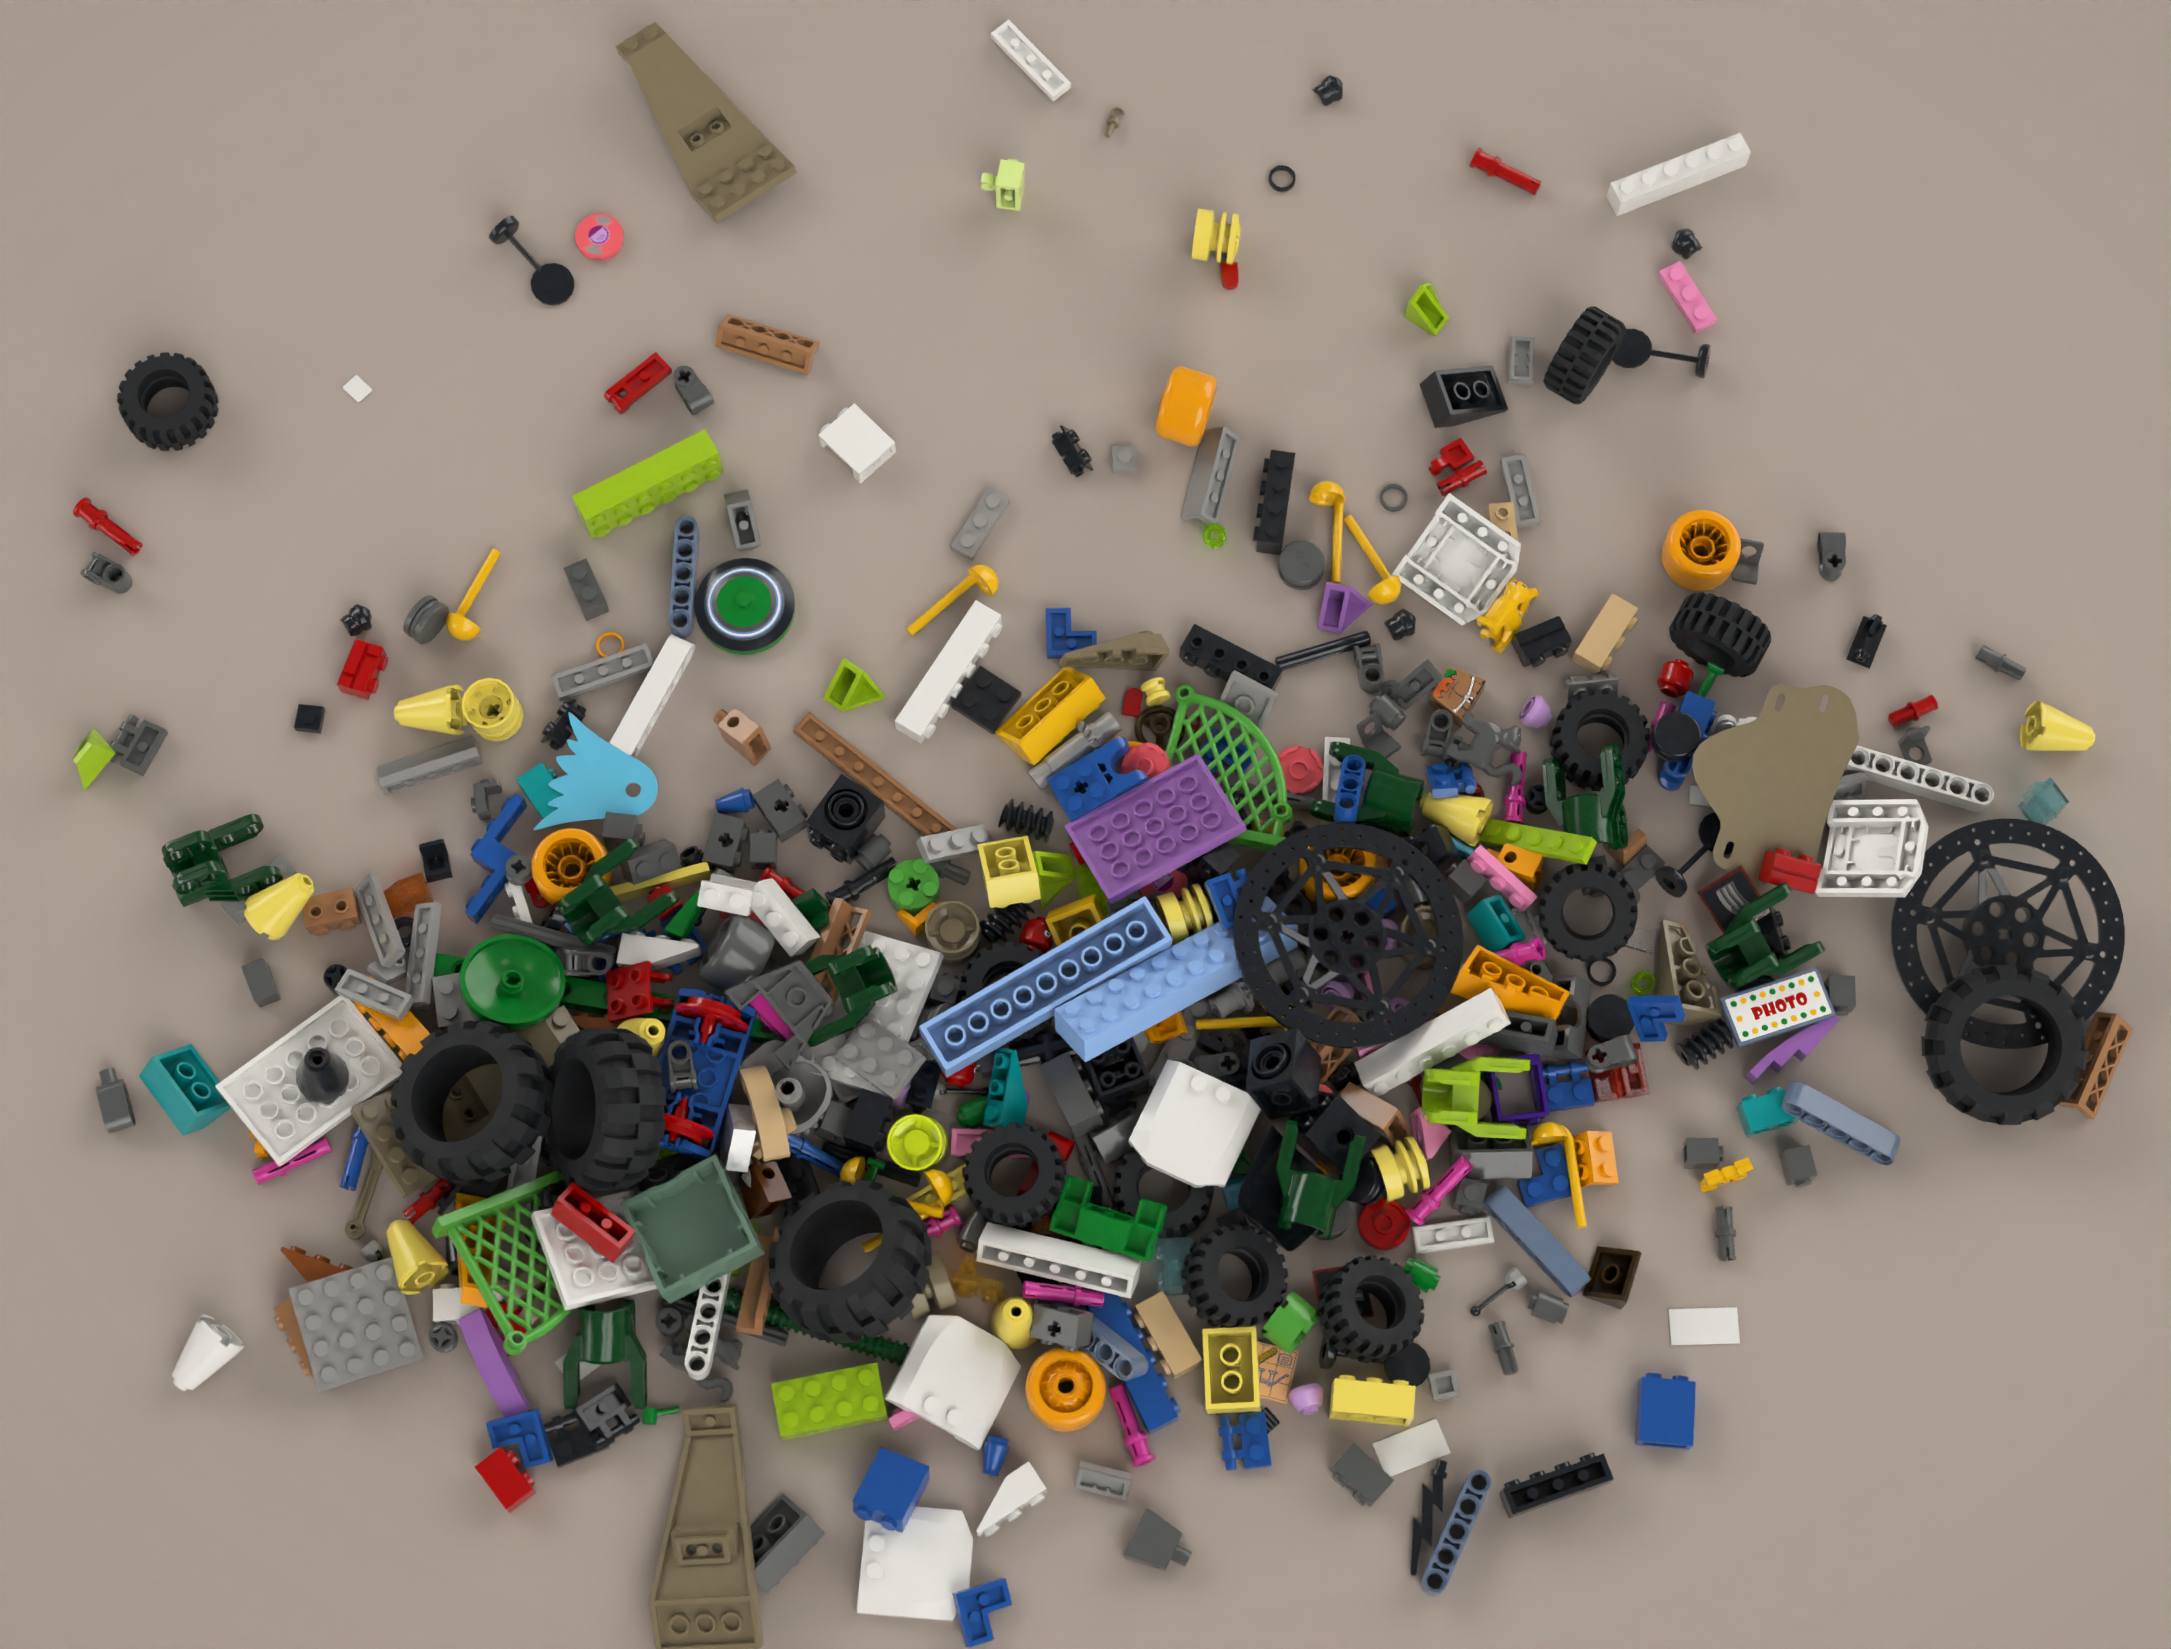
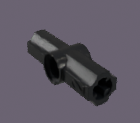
(1041, 1049)

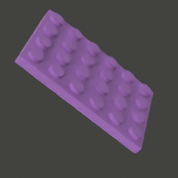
(1155, 828)

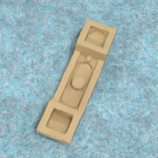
(766, 1112)

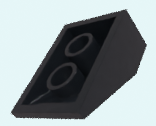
(1462, 395)

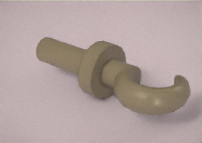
(1113, 122)

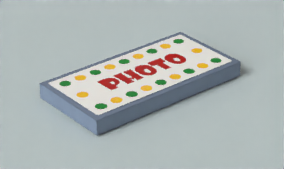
(1777, 1007)

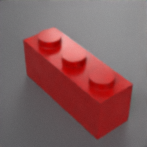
(593, 1222)

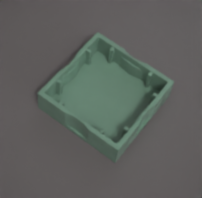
(692, 1229)

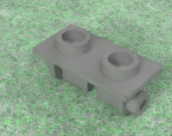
(1580, 684)

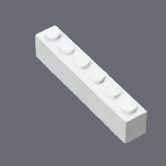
(1678, 174)
(948, 672)
(1432, 1043)
(1058, 1260)

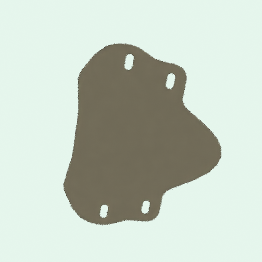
(1777, 776)

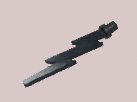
(1428, 1499)

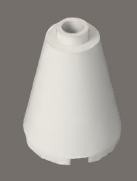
(205, 1353)

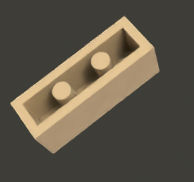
(1605, 635)
(1167, 1335)

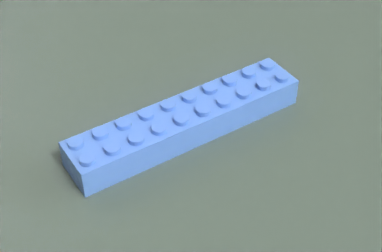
(1039, 987)
(1157, 988)

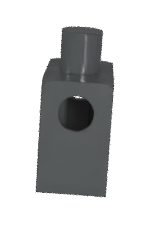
(1156, 1543)

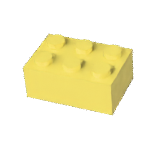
(1009, 872)
(1231, 1370)
(1372, 1401)

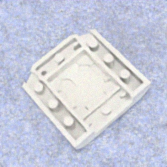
(1460, 562)
(1873, 848)
(1194, 1126)
(955, 1377)
(916, 1569)

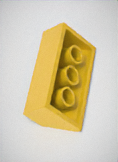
(1050, 715)

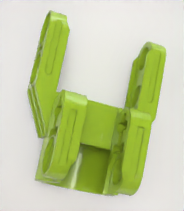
(1453, 1096)

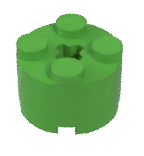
(912, 873)
(1291, 1323)

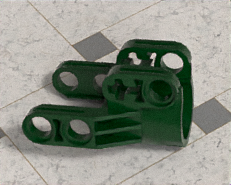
(1387, 796)
(1590, 814)
(201, 871)
(596, 911)
(1743, 951)
(860, 981)
(1311, 1196)
(606, 1340)

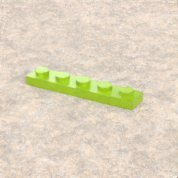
(1539, 840)

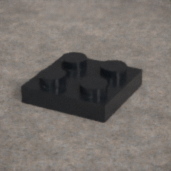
(986, 700)

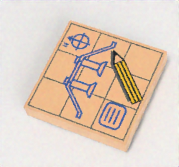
(1275, 1372)

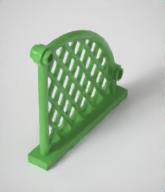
(1249, 838)
(456, 1223)

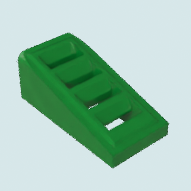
(684, 920)

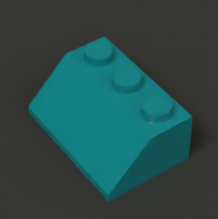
(184, 1088)

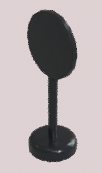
(551, 282)
(1637, 349)
(1670, 878)
(1408, 1365)

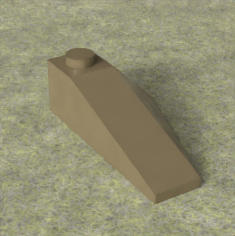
(1132, 652)
(1684, 976)

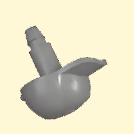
(798, 1089)

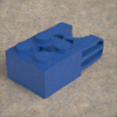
(1701, 709)
(1099, 777)

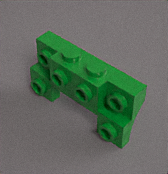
(1107, 1227)

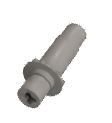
(1083, 743)
(1238, 996)

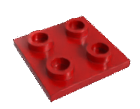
(631, 991)

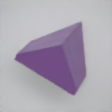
(1341, 607)

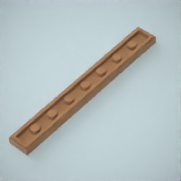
(870, 776)

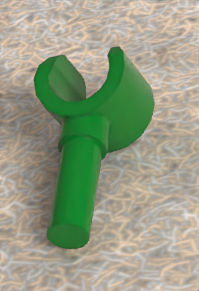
(650, 1414)

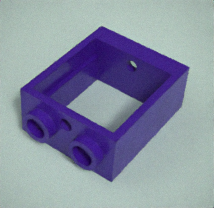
(1538, 1091)

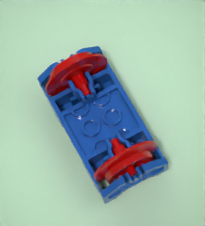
(718, 1050)

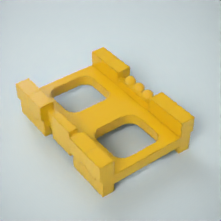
(1729, 1173)

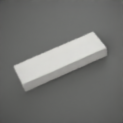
(1452, 1235)

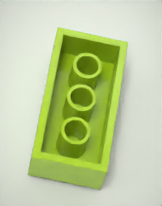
(829, 1401)

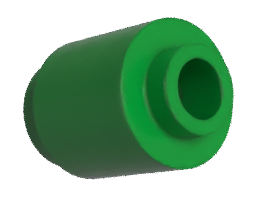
(972, 1111)
(1423, 1274)

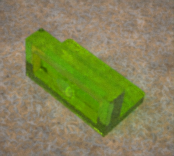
(1088, 885)

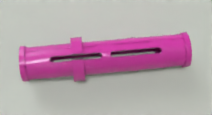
(263, 1173)
(1073, 1295)

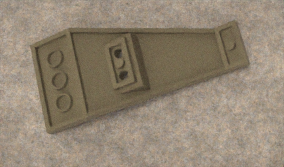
(709, 137)
(478, 1095)
(708, 1593)

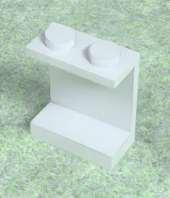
(857, 442)
(726, 894)

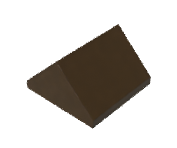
(1612, 1276)

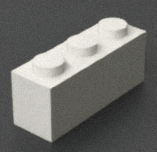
(782, 918)

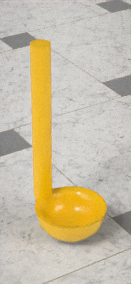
(1331, 494)
(980, 575)
(1390, 587)
(457, 624)
(1242, 1022)
(1555, 1133)
(855, 1169)
(943, 1189)

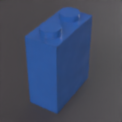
(1665, 1411)
(891, 1490)

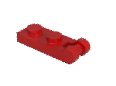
(638, 382)

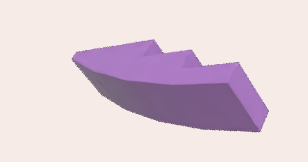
(1798, 1045)
(493, 1363)

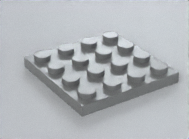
(355, 1324)

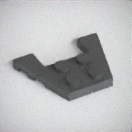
(794, 998)

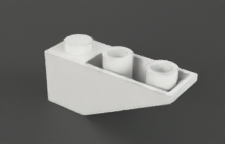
(659, 950)
(447, 1303)
(1015, 1493)

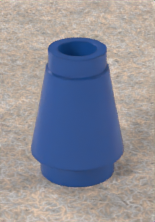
(735, 802)
(994, 1454)

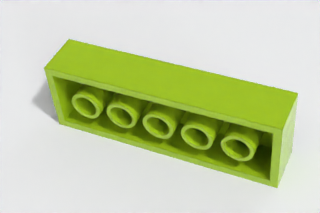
(648, 484)

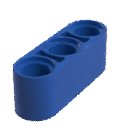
(1349, 789)

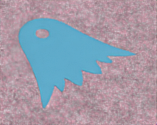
(597, 781)

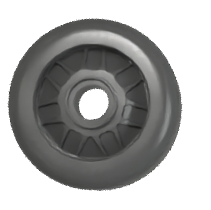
(736, 952)

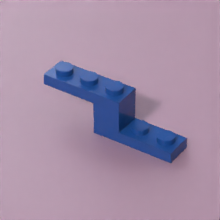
(493, 857)

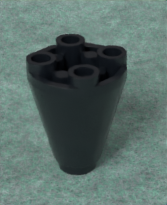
(322, 1075)

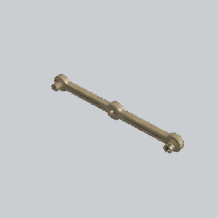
(355, 1228)

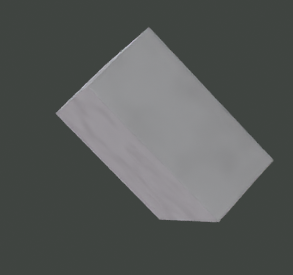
(737, 1137)

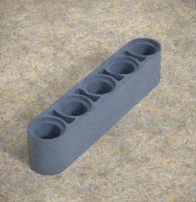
(680, 566)
(1840, 1123)
(1536, 1241)
(1122, 1352)
(1463, 1521)

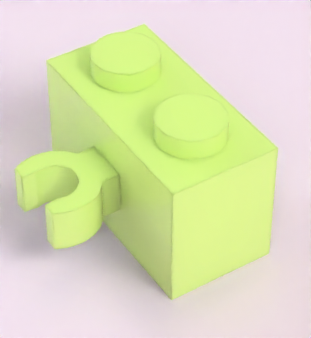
(1008, 184)

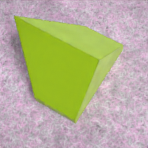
(1425, 310)
(851, 688)
(92, 757)
(1054, 874)

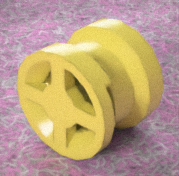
(1155, 691)

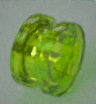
(1214, 528)
(1645, 975)

